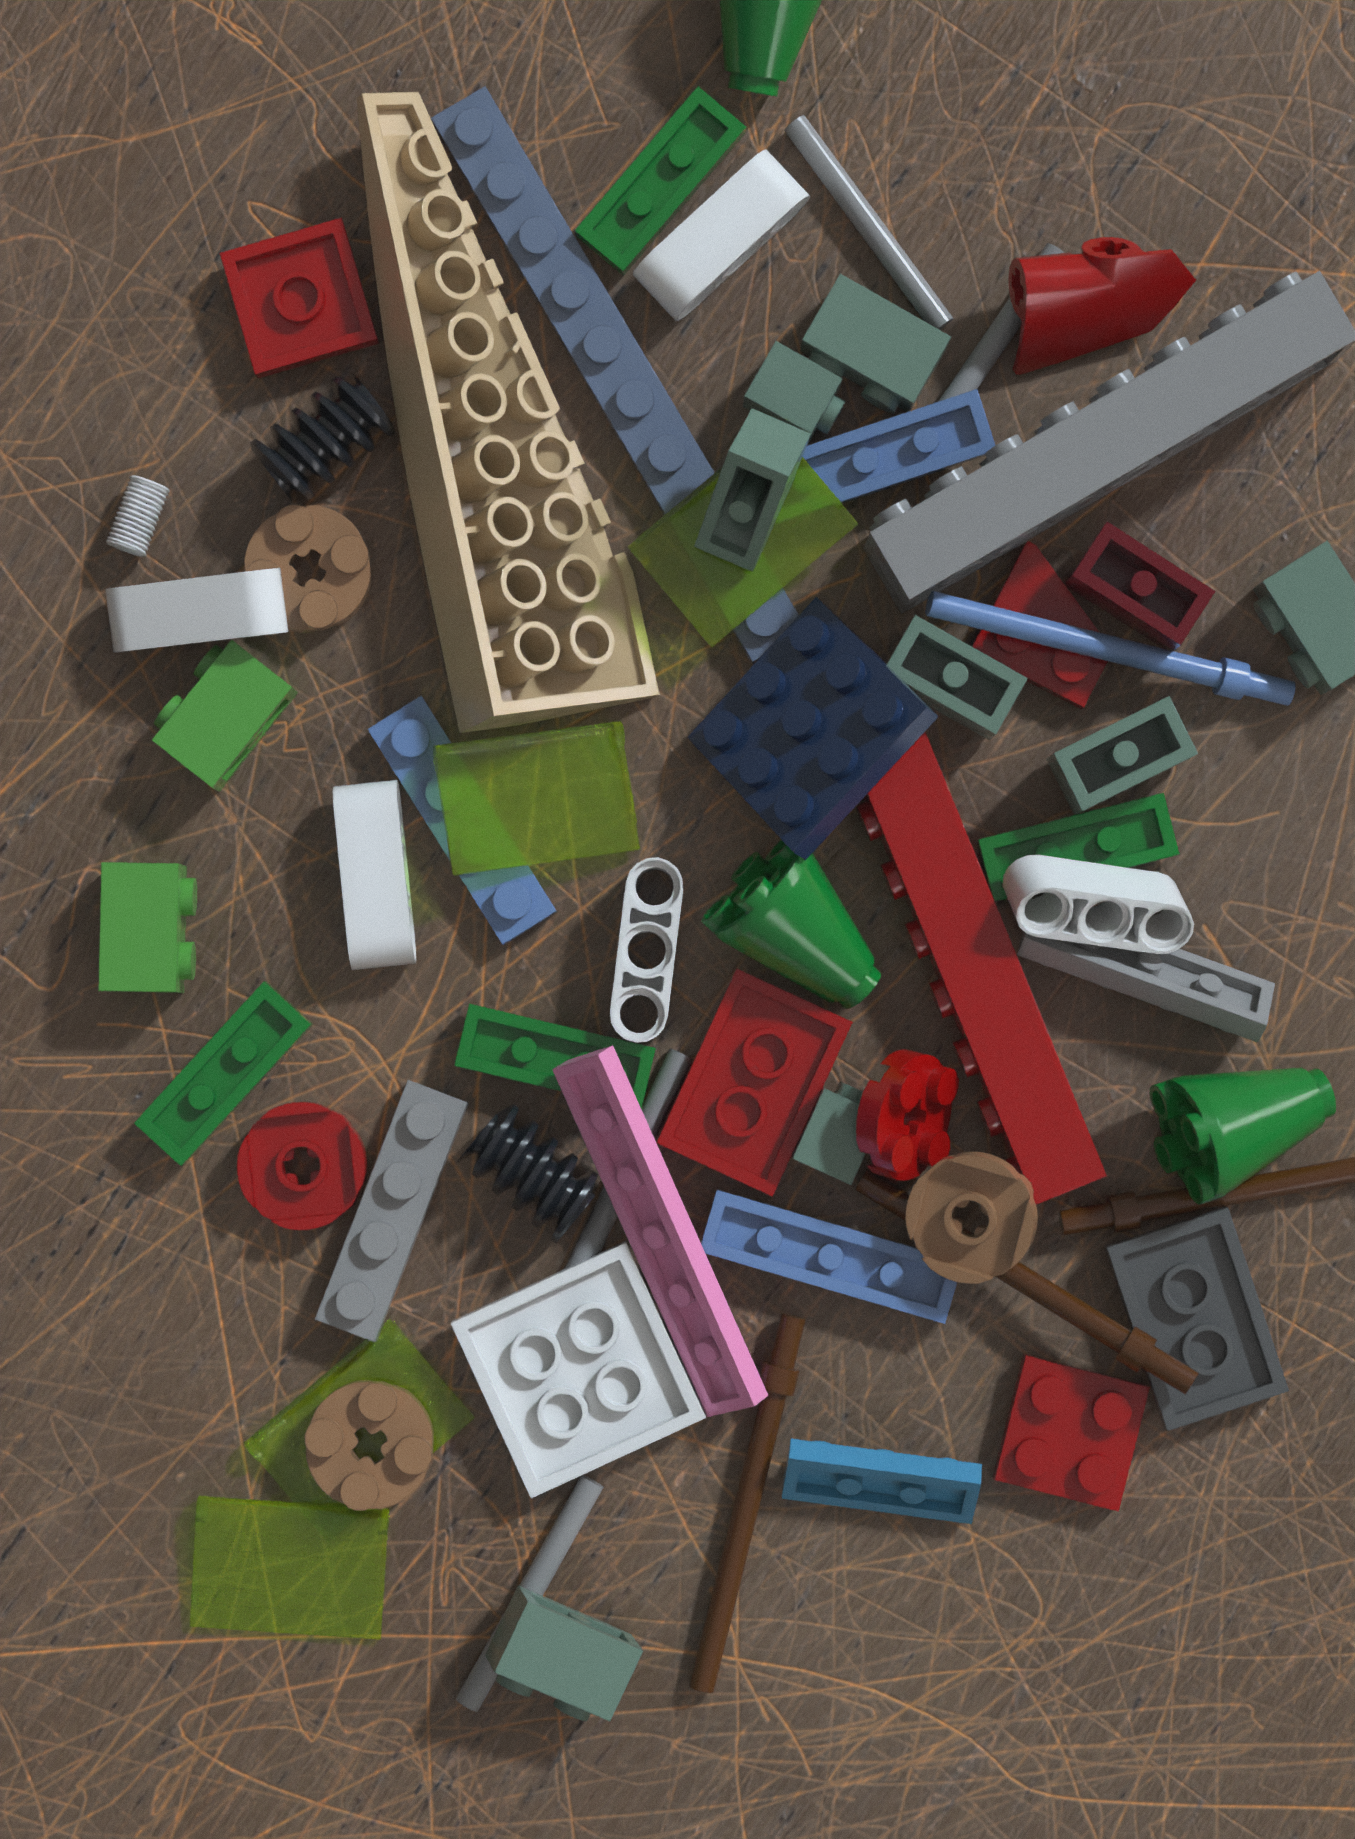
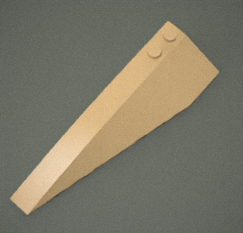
(508, 534)

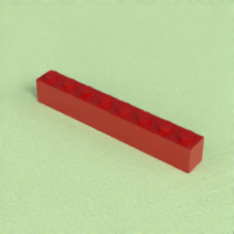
(978, 976)

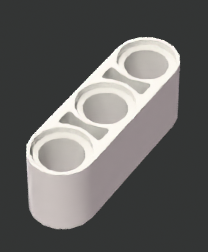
(721, 235)
(196, 610)
(374, 874)
(1076, 886)
(645, 918)

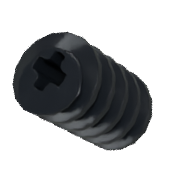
(322, 437)
(531, 1171)

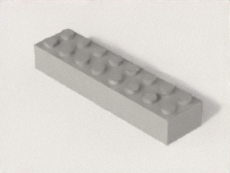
(1109, 442)

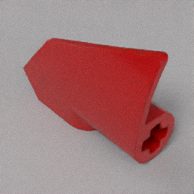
(1091, 298)

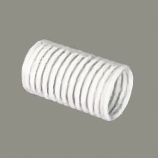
(131, 507)

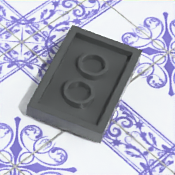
(1201, 1305)

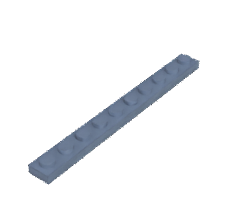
(587, 322)

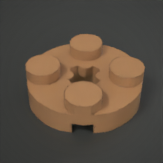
(344, 558)
(940, 1235)
(377, 1407)

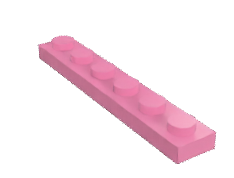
(660, 1232)

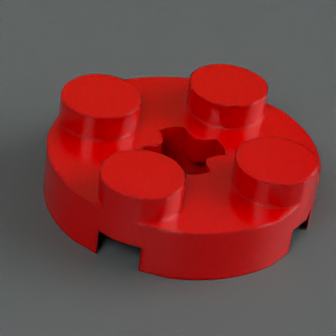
(907, 1115)
(279, 1194)

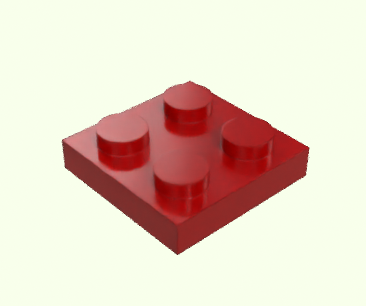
(299, 298)
(1071, 1432)

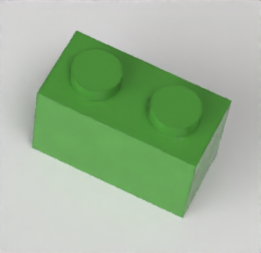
(222, 714)
(145, 927)

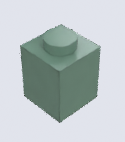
(795, 391)
(830, 1134)

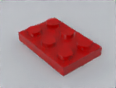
(754, 1082)

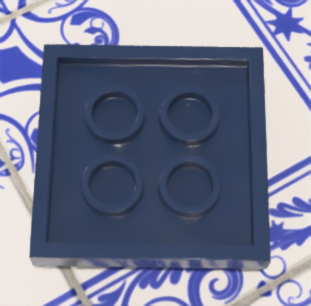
(812, 728)

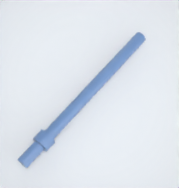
(1226, 677)

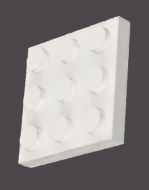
(578, 1369)

